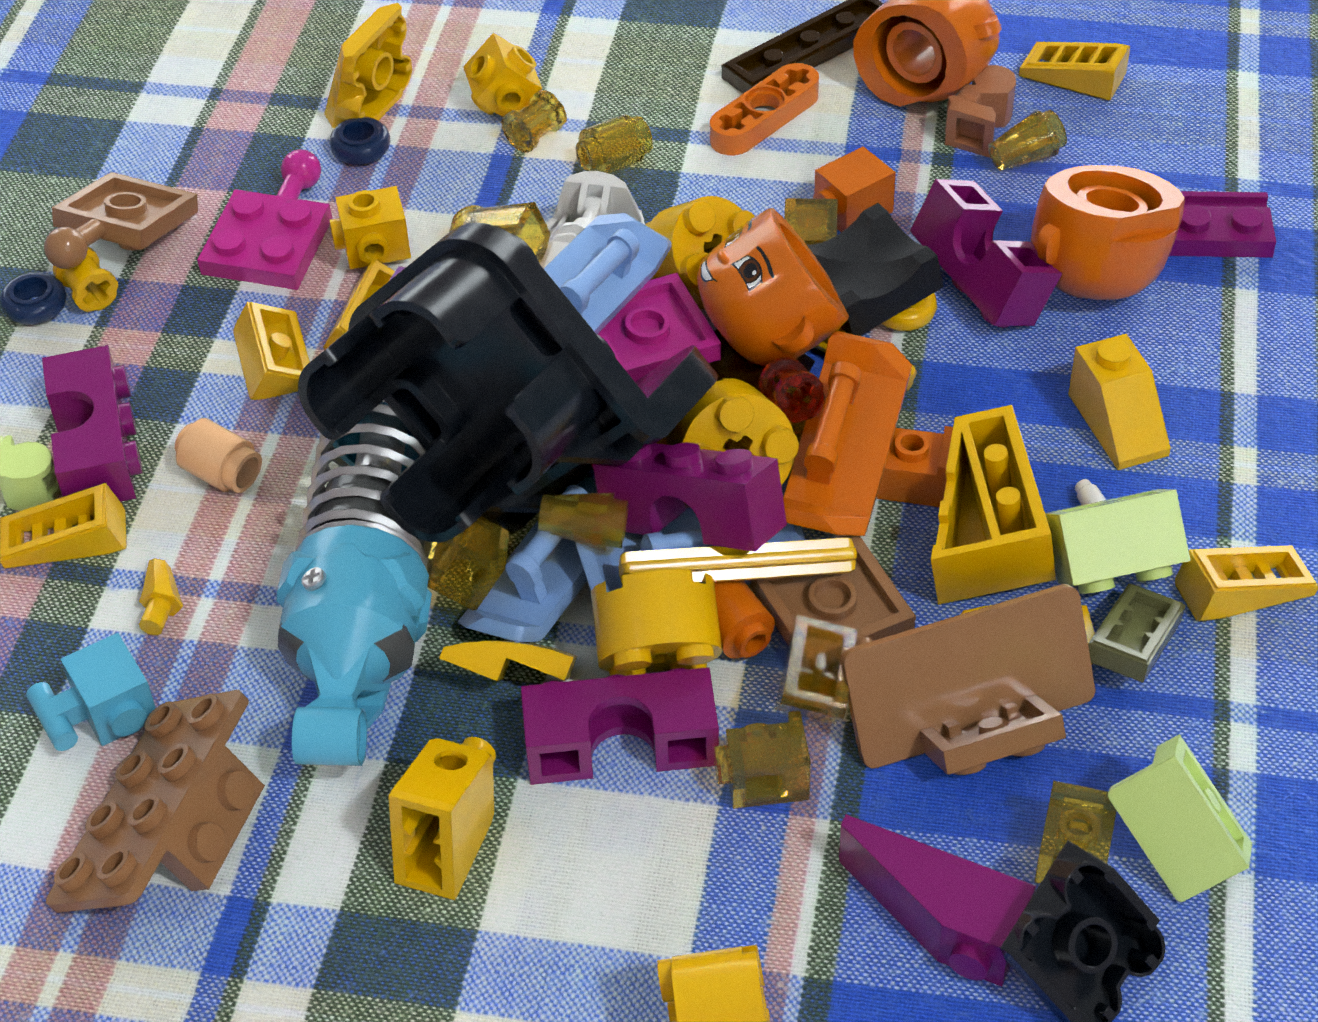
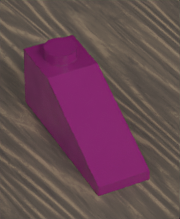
(942, 900)

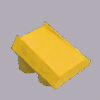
(370, 68)

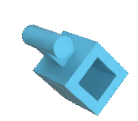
(103, 689)

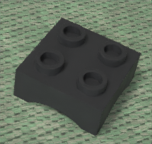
(877, 269)

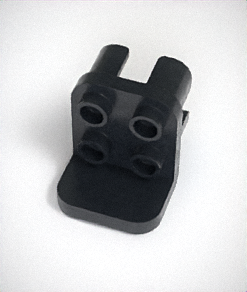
(492, 385)

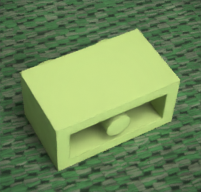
(1118, 538)

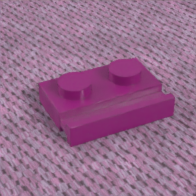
(1225, 225)

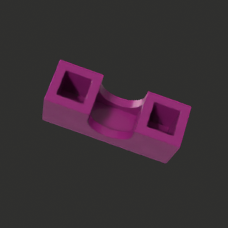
(997, 275)
(91, 422)
(729, 491)
(665, 709)

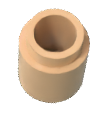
(217, 456)

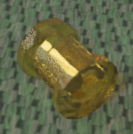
(533, 121)

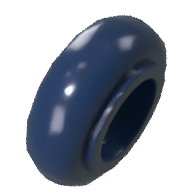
(359, 140)
(49, 303)

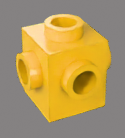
(501, 76)
(371, 227)

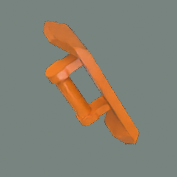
(850, 438)

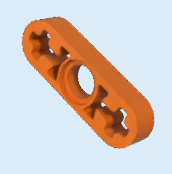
(741, 127)

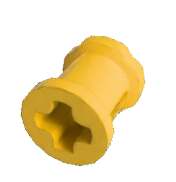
(91, 285)

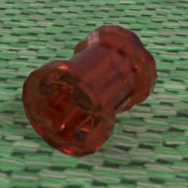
(795, 374)

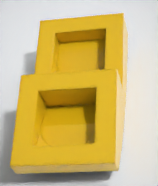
(493, 657)

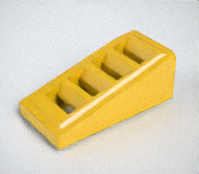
(1078, 66)
(98, 530)
(1212, 596)

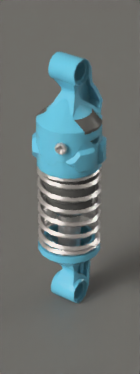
(352, 590)

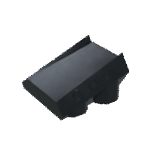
(1083, 938)

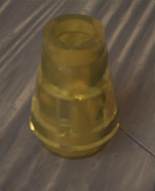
(1030, 140)
(587, 519)

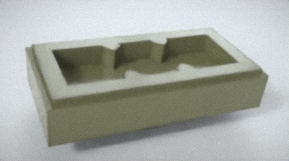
(1135, 632)

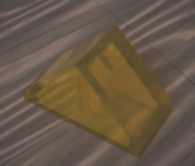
(813, 671)

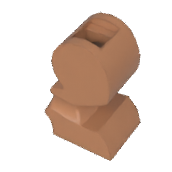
(980, 109)

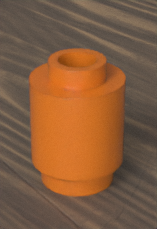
(742, 620)

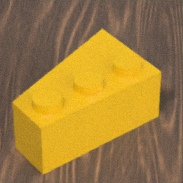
(991, 512)

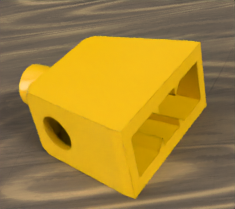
(447, 791)

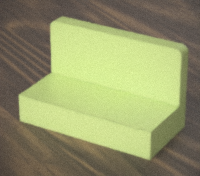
(1182, 822)

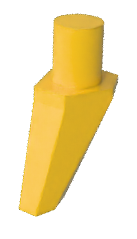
(159, 597)

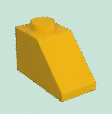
(1119, 401)

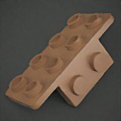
(972, 683)
(171, 803)

